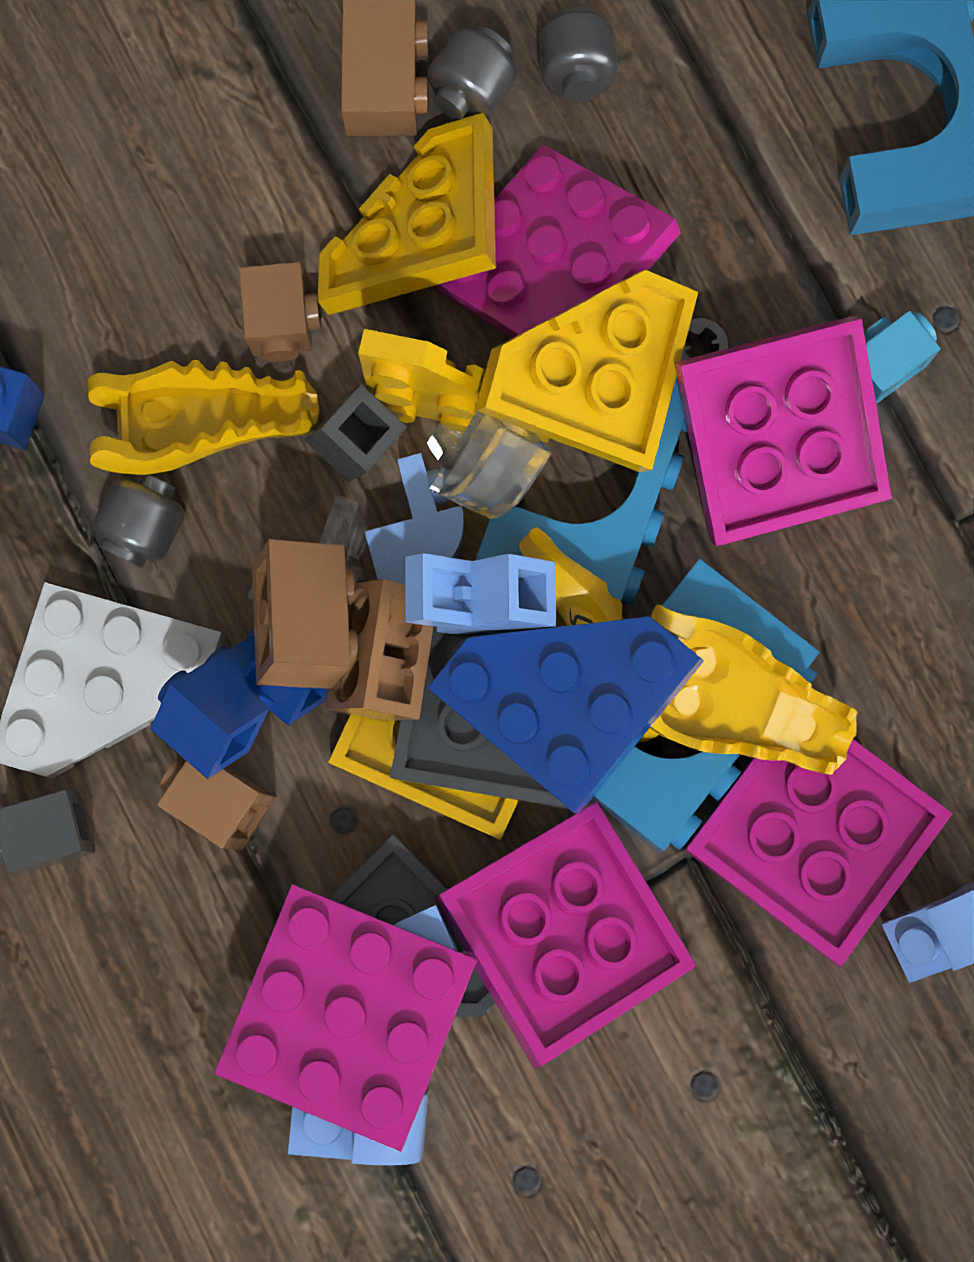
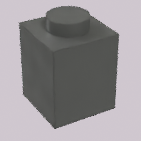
(355, 433)
(44, 832)

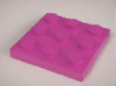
(559, 243)
(784, 430)
(820, 845)
(565, 934)
(346, 1017)

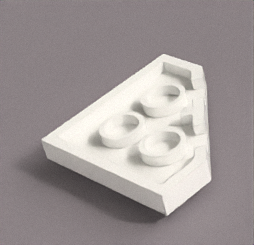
(91, 677)

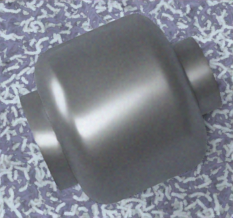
(578, 54)
(472, 73)
(138, 519)

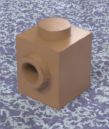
(278, 311)

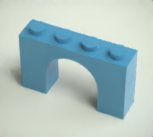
(923, 180)
(612, 543)
(660, 794)

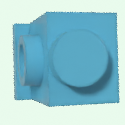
(899, 351)

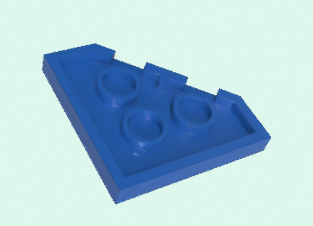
(567, 696)

